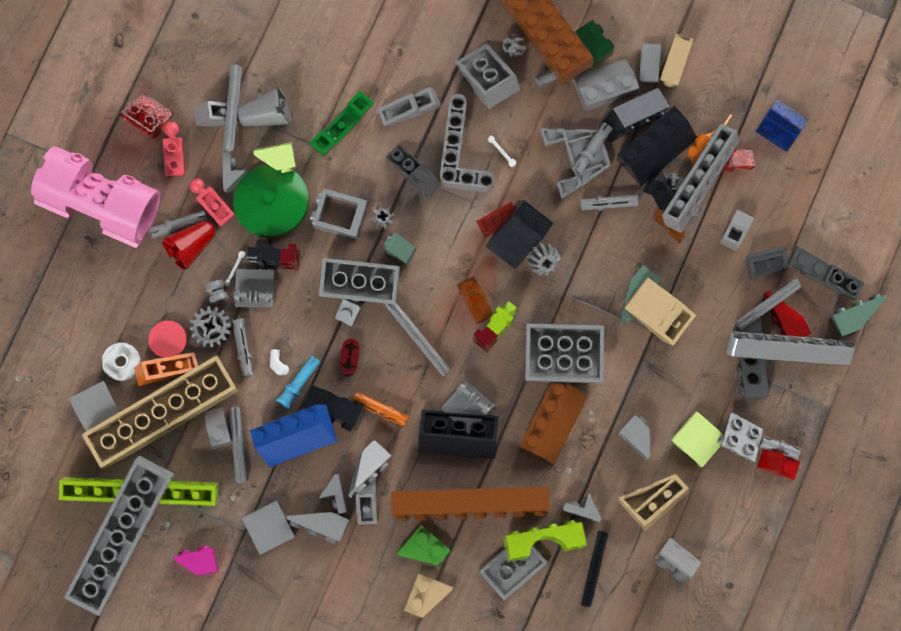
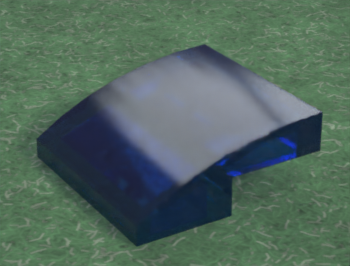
(782, 125)

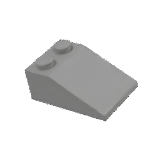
(488, 75)

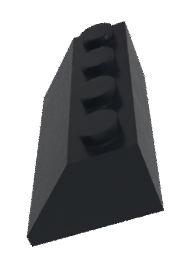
(657, 146)
(448, 437)

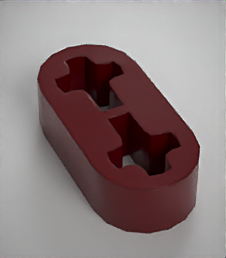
(345, 356)

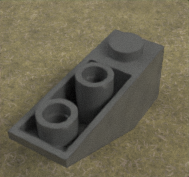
(413, 171)

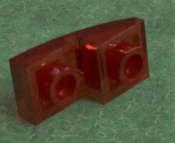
(740, 160)
(491, 221)

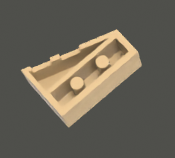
(654, 501)

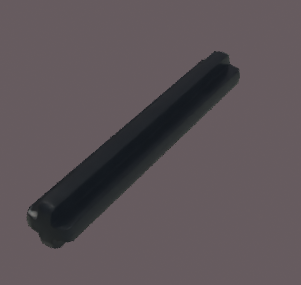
(594, 568)

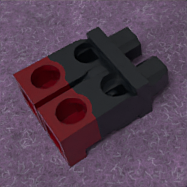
(274, 257)

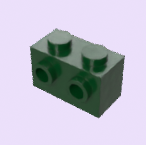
(596, 43)

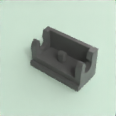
(767, 262)

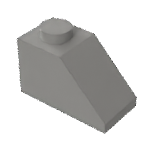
(210, 114)
(217, 428)
(637, 436)
(367, 504)

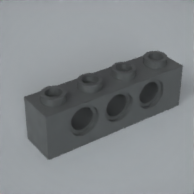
(758, 369)

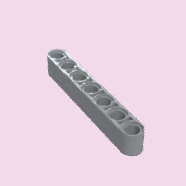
(790, 348)

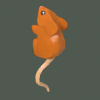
(699, 145)

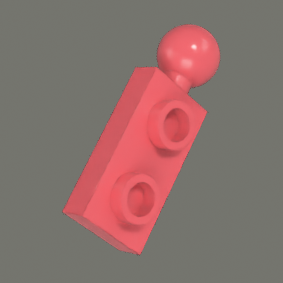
(173, 151)
(211, 202)

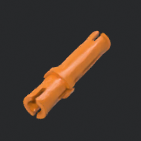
(387, 412)

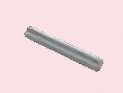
(768, 304)
(237, 444)

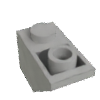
(737, 230)

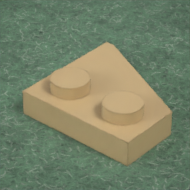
(426, 595)

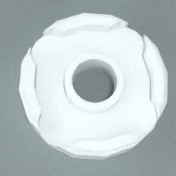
(113, 353)

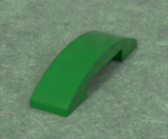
(342, 124)

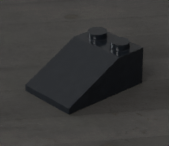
(519, 233)

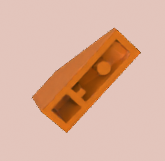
(164, 368)

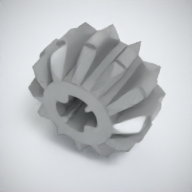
(543, 259)

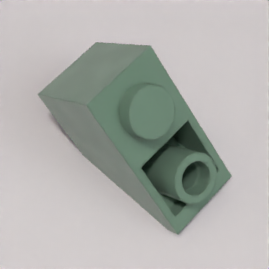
(399, 249)

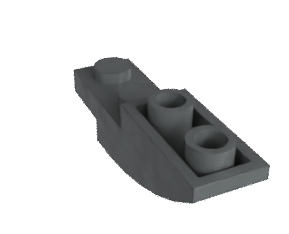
(825, 274)

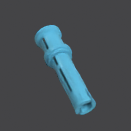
(293, 390)

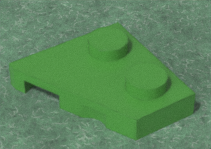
(424, 547)

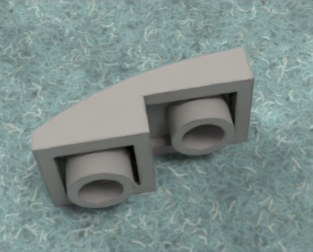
(650, 63)

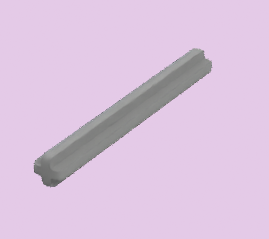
(232, 108)
(418, 338)

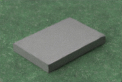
(509, 576)

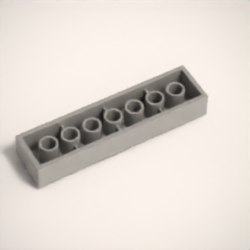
(119, 535)

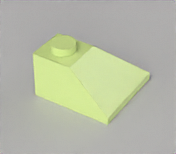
(278, 156)

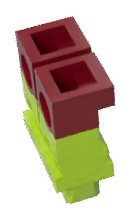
(495, 329)

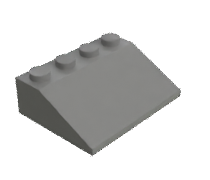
(564, 353)

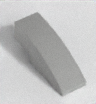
(409, 107)

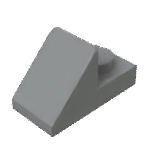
(230, 177)
(334, 489)
(588, 512)

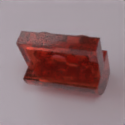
(147, 115)

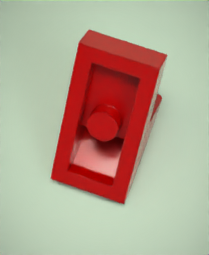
(778, 464)

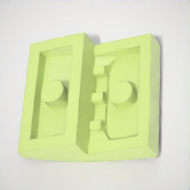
(698, 439)

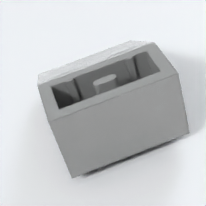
(677, 560)

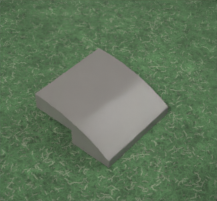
(94, 405)
(268, 527)

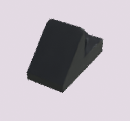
(660, 190)

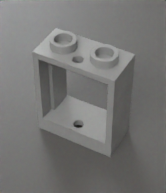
(357, 222)

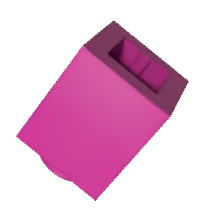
(199, 562)

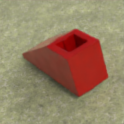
(788, 320)

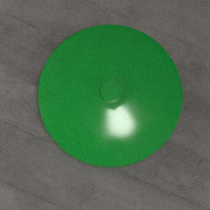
(270, 202)

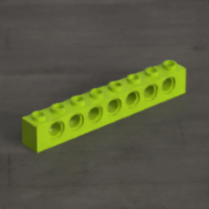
(107, 489)

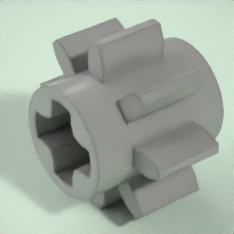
(514, 45)
(378, 217)

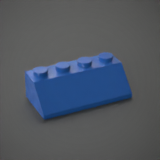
(294, 435)

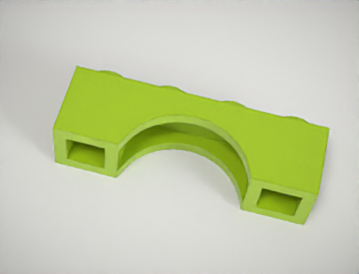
(568, 536)

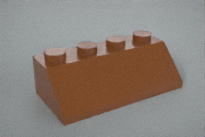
(553, 421)

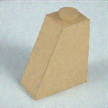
(676, 60)

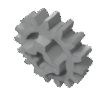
(208, 335)

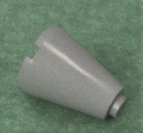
(265, 110)

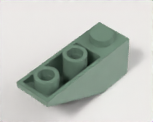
(634, 284)
(852, 320)

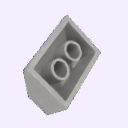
(606, 85)

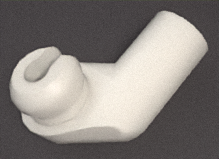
(276, 365)

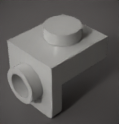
(349, 311)

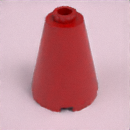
(189, 243)

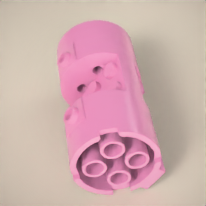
(122, 206)

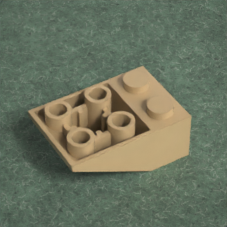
(660, 312)

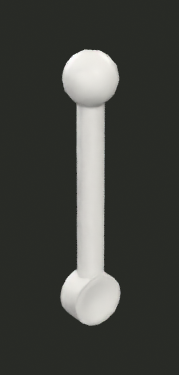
(512, 162)
(241, 254)

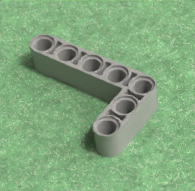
(455, 150)

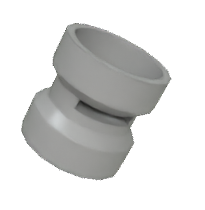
(216, 292)

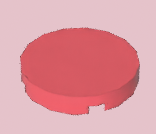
(167, 339)

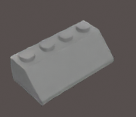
(359, 281)

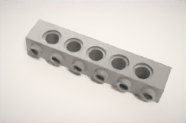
(701, 178)

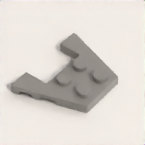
(575, 142)

